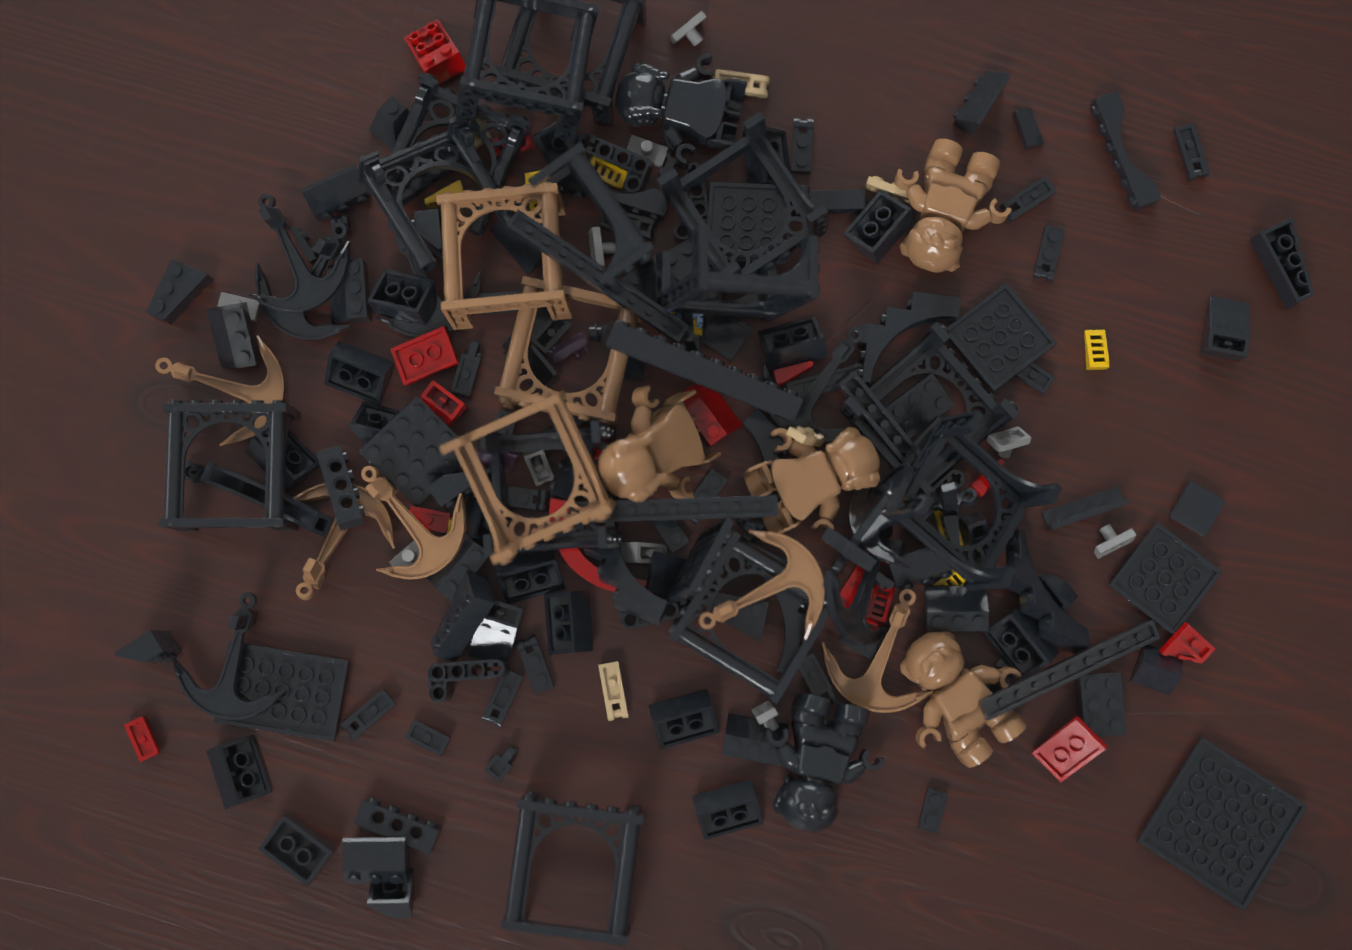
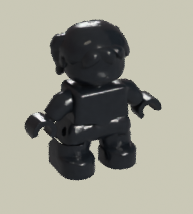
(687, 108)
(822, 757)

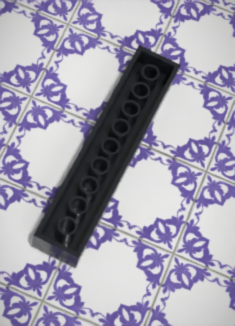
(701, 371)

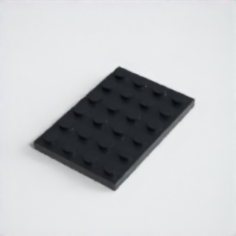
(311, 697)

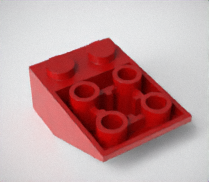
(435, 51)
(443, 403)

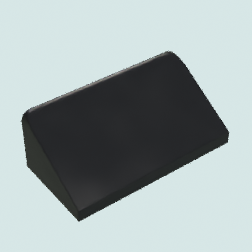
(1027, 128)

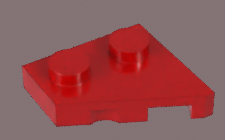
(1187, 645)

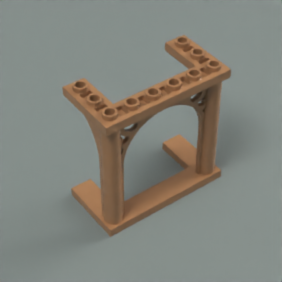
(453, 215)
(509, 391)
(504, 538)

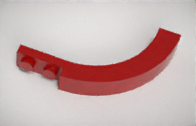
(576, 559)

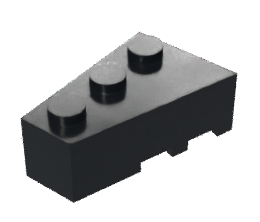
(176, 290)
(748, 620)

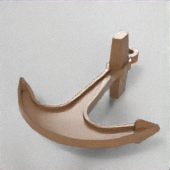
(270, 389)
(434, 551)
(315, 569)
(800, 572)
(868, 689)

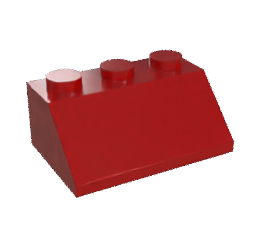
(711, 414)

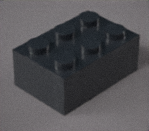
(1101, 703)
(297, 849)

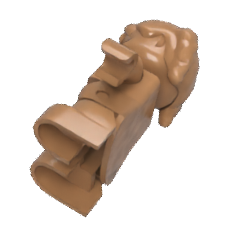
(948, 205)
(654, 450)
(814, 478)
(937, 664)

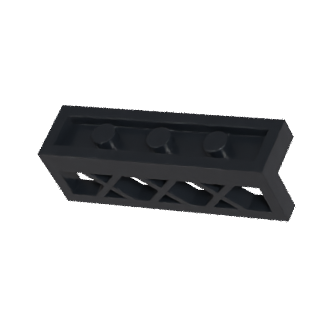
(1083, 508)

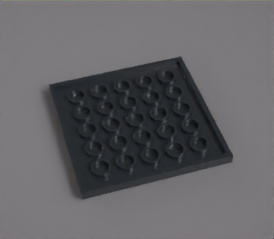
(1221, 823)

